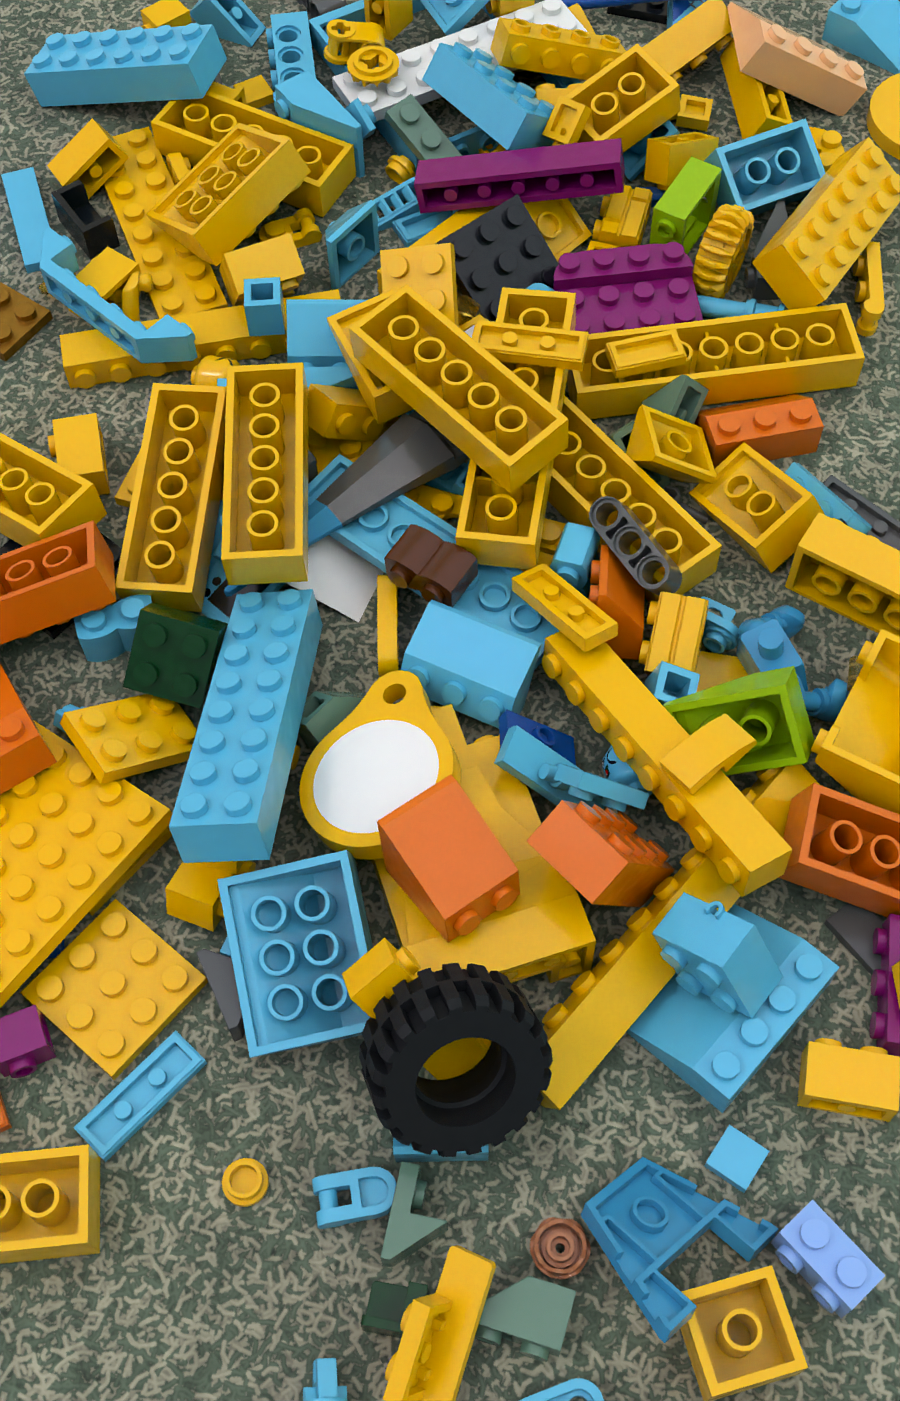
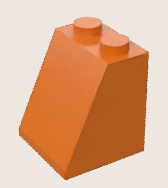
(448, 859)

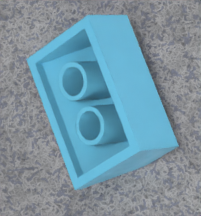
(309, 333)
(471, 663)

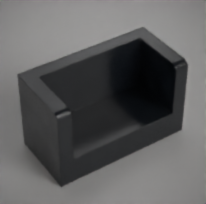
(83, 221)

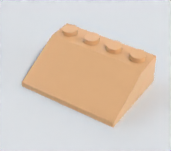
(795, 62)

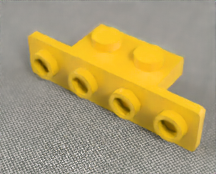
(440, 1331)

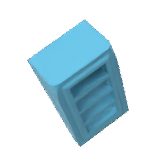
(396, 197)

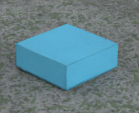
(736, 1158)

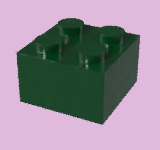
(174, 654)

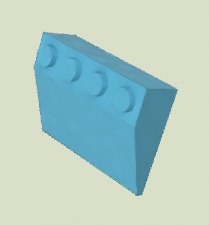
(289, 943)
(722, 1049)

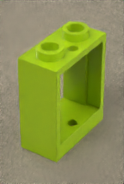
(682, 210)

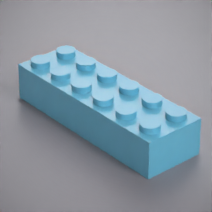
(126, 65)

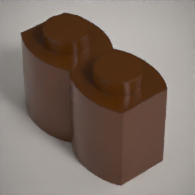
(431, 566)

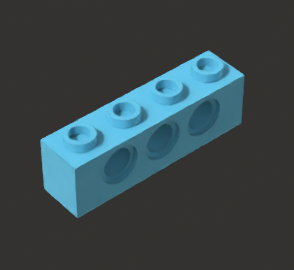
(291, 46)

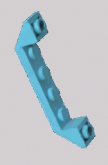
(160, 343)

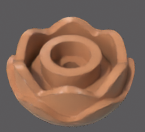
(566, 1233)

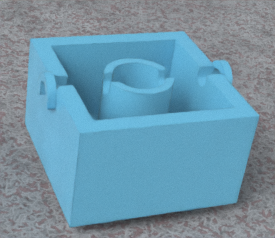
(717, 955)

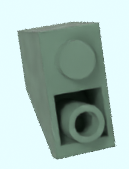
(324, 712)
(530, 1315)

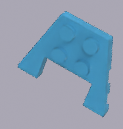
(649, 1221)

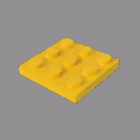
(114, 988)

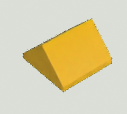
(670, 447)

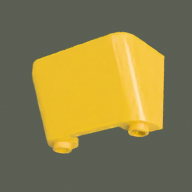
(865, 738)

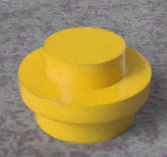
(399, 168)
(245, 1182)

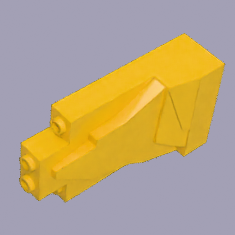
(544, 924)

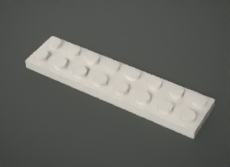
(416, 60)

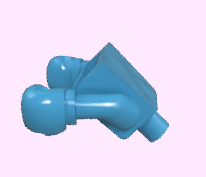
(767, 647)

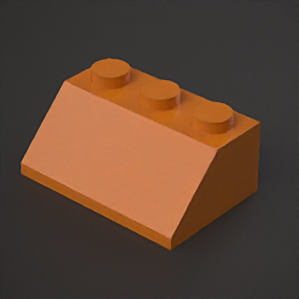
(770, 426)

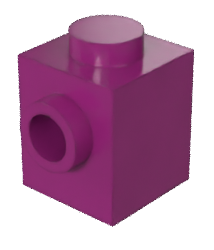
(24, 1042)

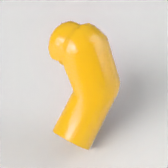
(131, 292)

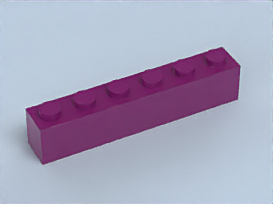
(531, 173)

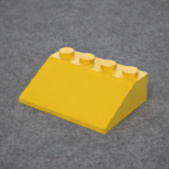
(230, 192)

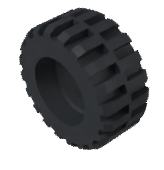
(471, 1107)

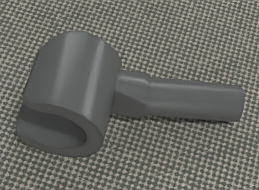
(675, 493)

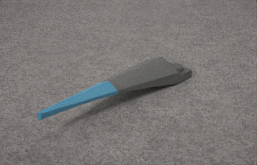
(394, 464)

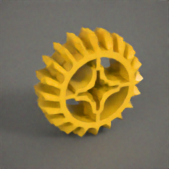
(722, 250)

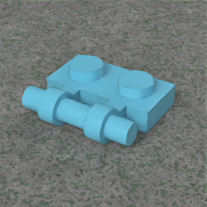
(591, 787)

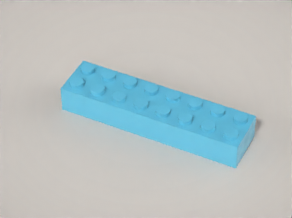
(248, 729)

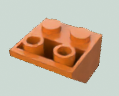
(621, 599)

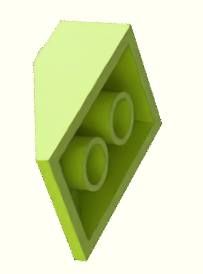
(765, 706)

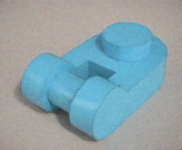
(370, 1190)

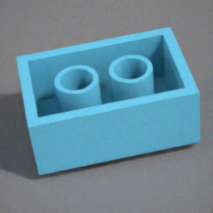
(768, 168)

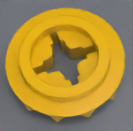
(364, 59)

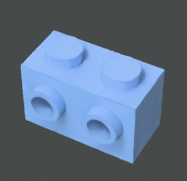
(826, 1260)

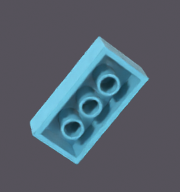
(489, 96)

